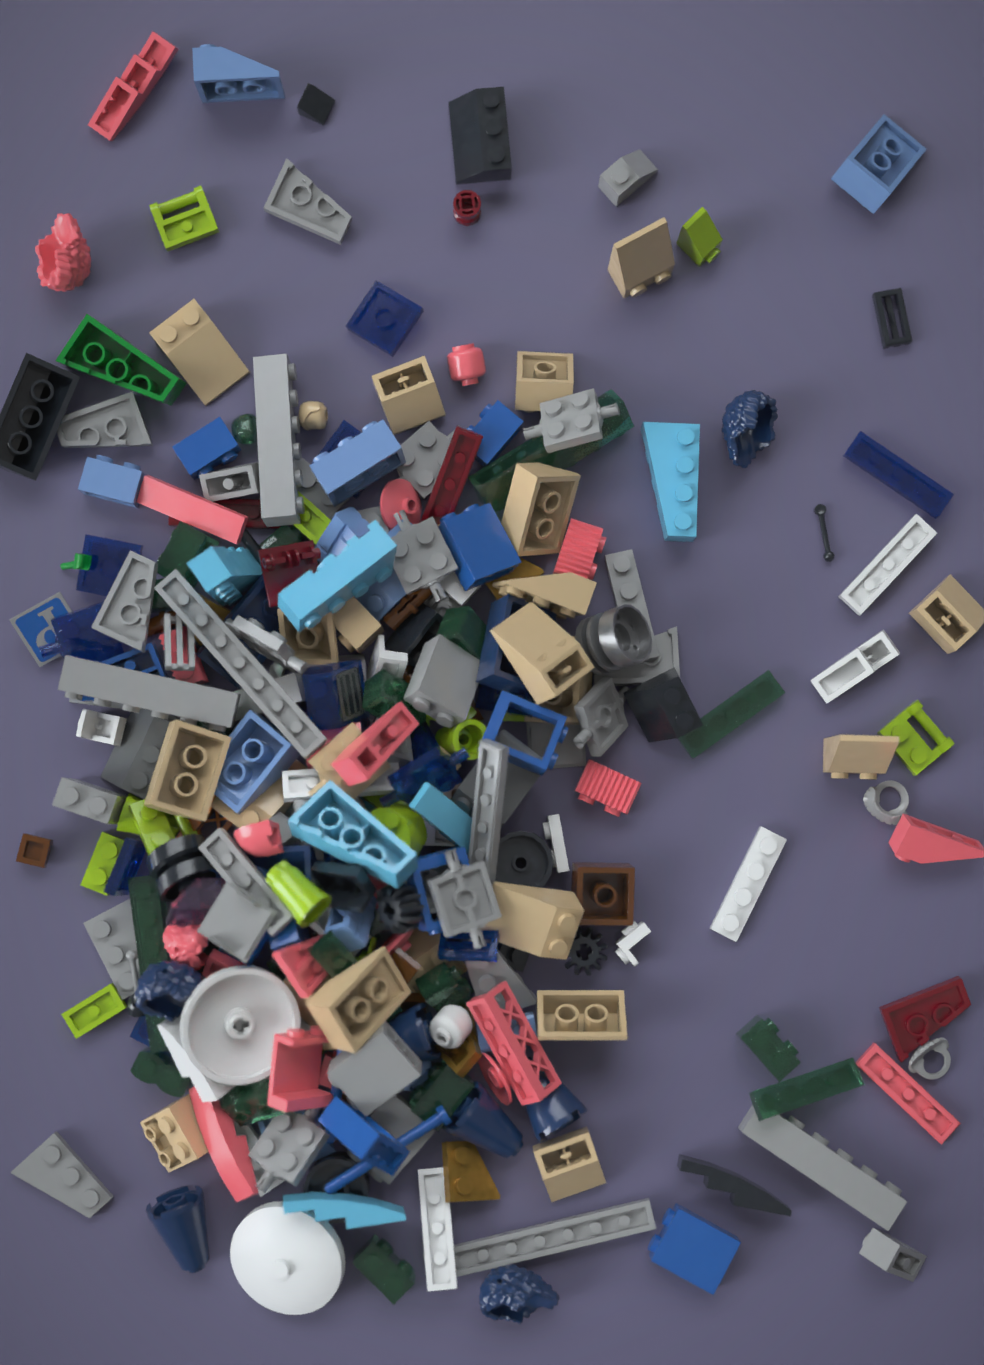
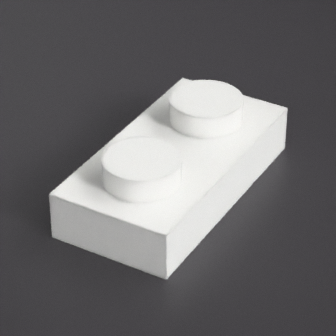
(553, 831)

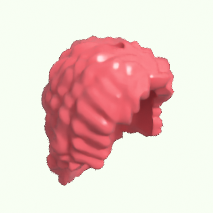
(63, 256)
(186, 945)

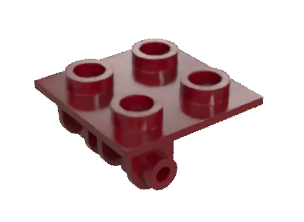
(285, 565)

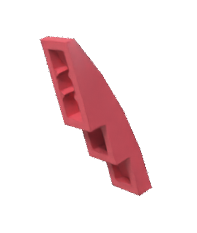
(133, 87)
(225, 1148)

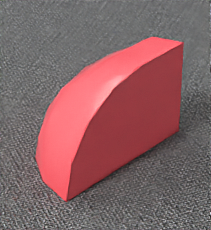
(260, 839)

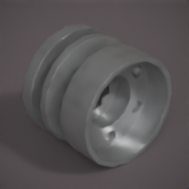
(615, 639)

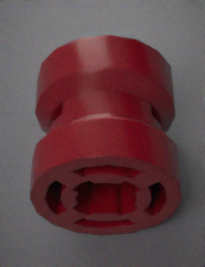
(464, 213)

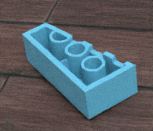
(353, 835)

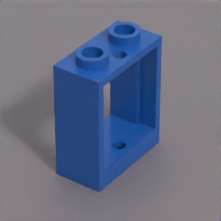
(517, 757)
(424, 863)
(364, 1136)

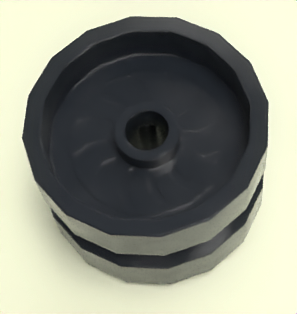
(532, 852)
(178, 865)
(330, 1167)

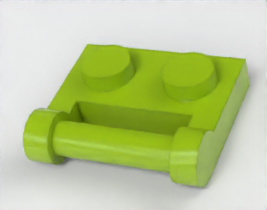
(187, 226)
(912, 748)
(154, 826)

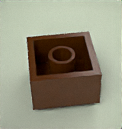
(604, 892)

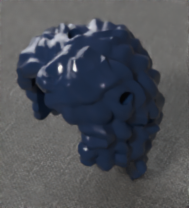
(749, 426)
(166, 988)
(514, 1294)

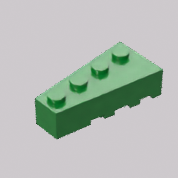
(110, 357)

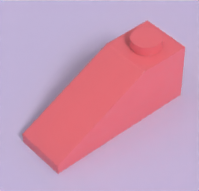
(375, 745)
(930, 843)

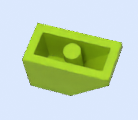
(700, 238)

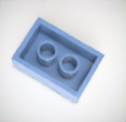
(358, 462)

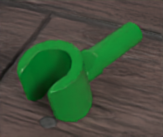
(81, 561)

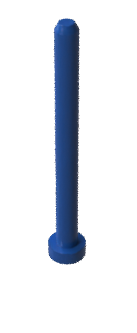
(405, 1139)

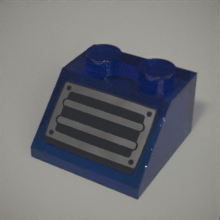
(335, 694)

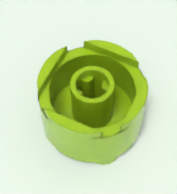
(404, 824)

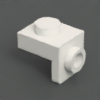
(101, 727)
(631, 936)

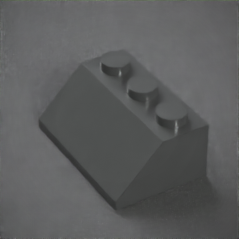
(135, 759)

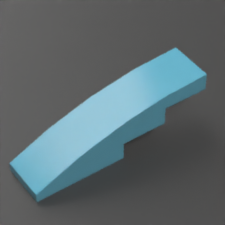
(443, 815)
(356, 1209)

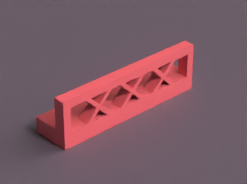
(510, 1048)

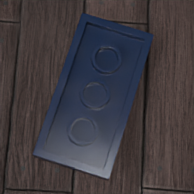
(252, 605)

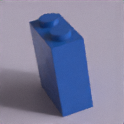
(478, 545)
(693, 1248)

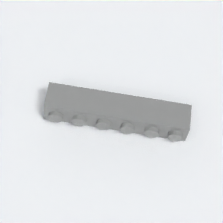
(277, 440)
(150, 692)
(826, 1167)

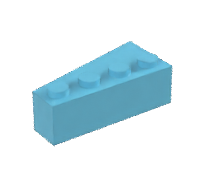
(674, 469)
(226, 572)
(339, 578)

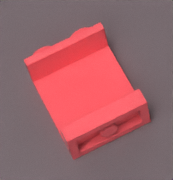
(297, 1070)

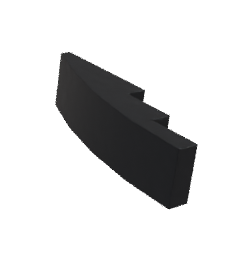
(742, 1190)

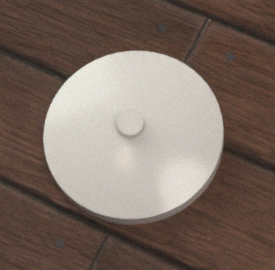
(233, 1023)
(287, 1259)

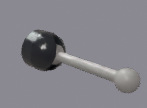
(132, 1008)

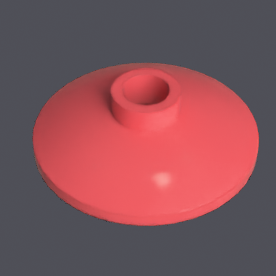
(399, 496)
(396, 941)
(495, 1078)

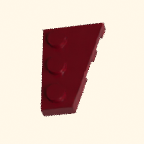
(923, 1013)

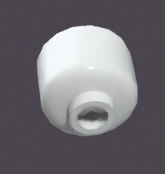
(451, 1026)

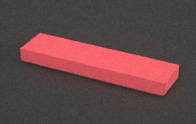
(192, 509)
(907, 1093)

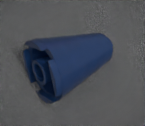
(414, 1031)
(554, 1111)
(485, 1124)
(182, 1226)

